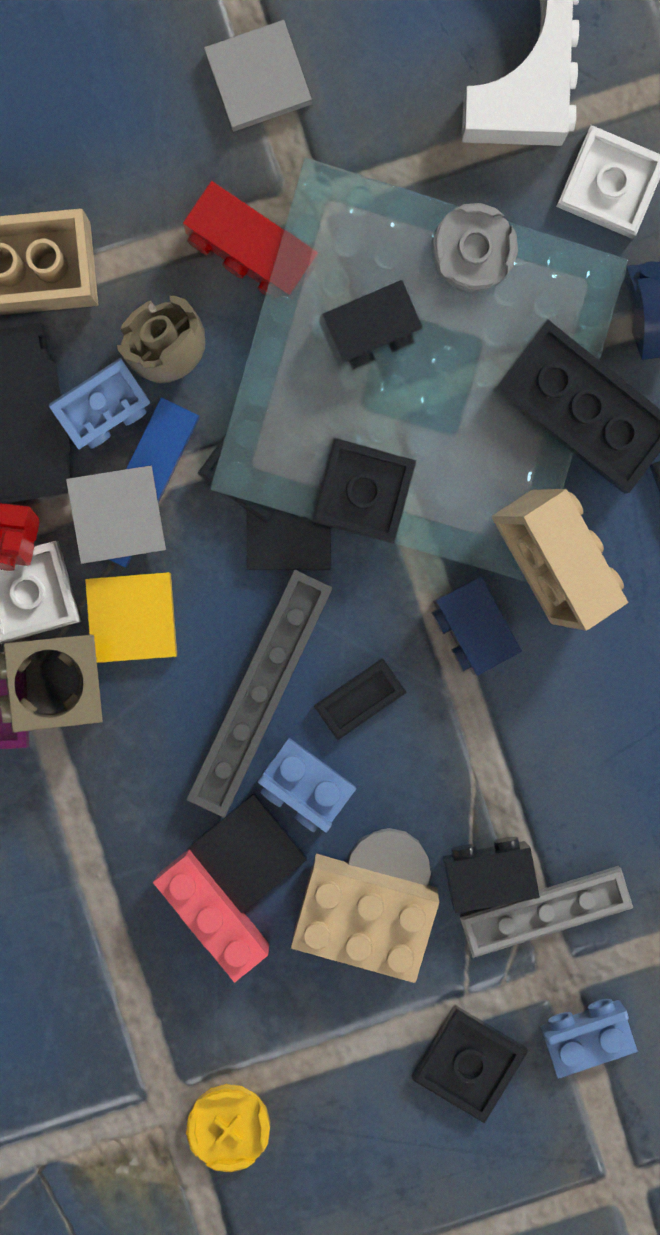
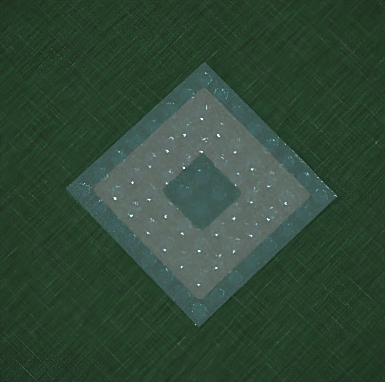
(419, 403)

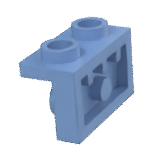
(100, 405)
(305, 786)
(588, 1037)

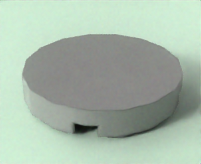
(462, 244)
(392, 854)

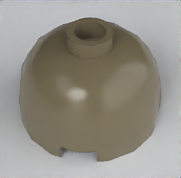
(163, 340)

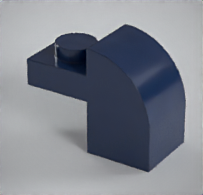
(644, 287)

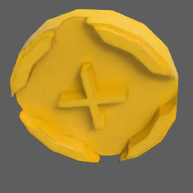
(228, 1128)

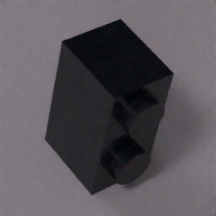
(371, 325)
(491, 875)

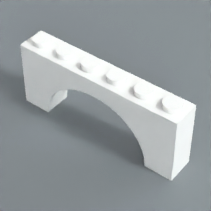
(533, 99)

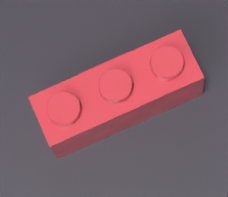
(212, 916)

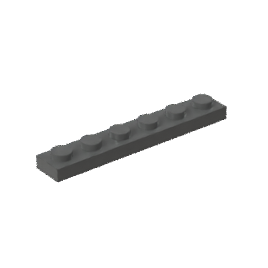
(259, 693)

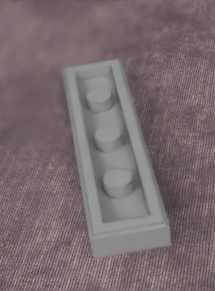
(555, 910)

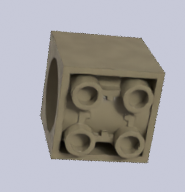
(79, 707)

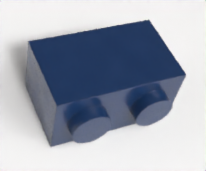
(476, 627)

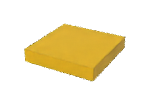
(132, 617)

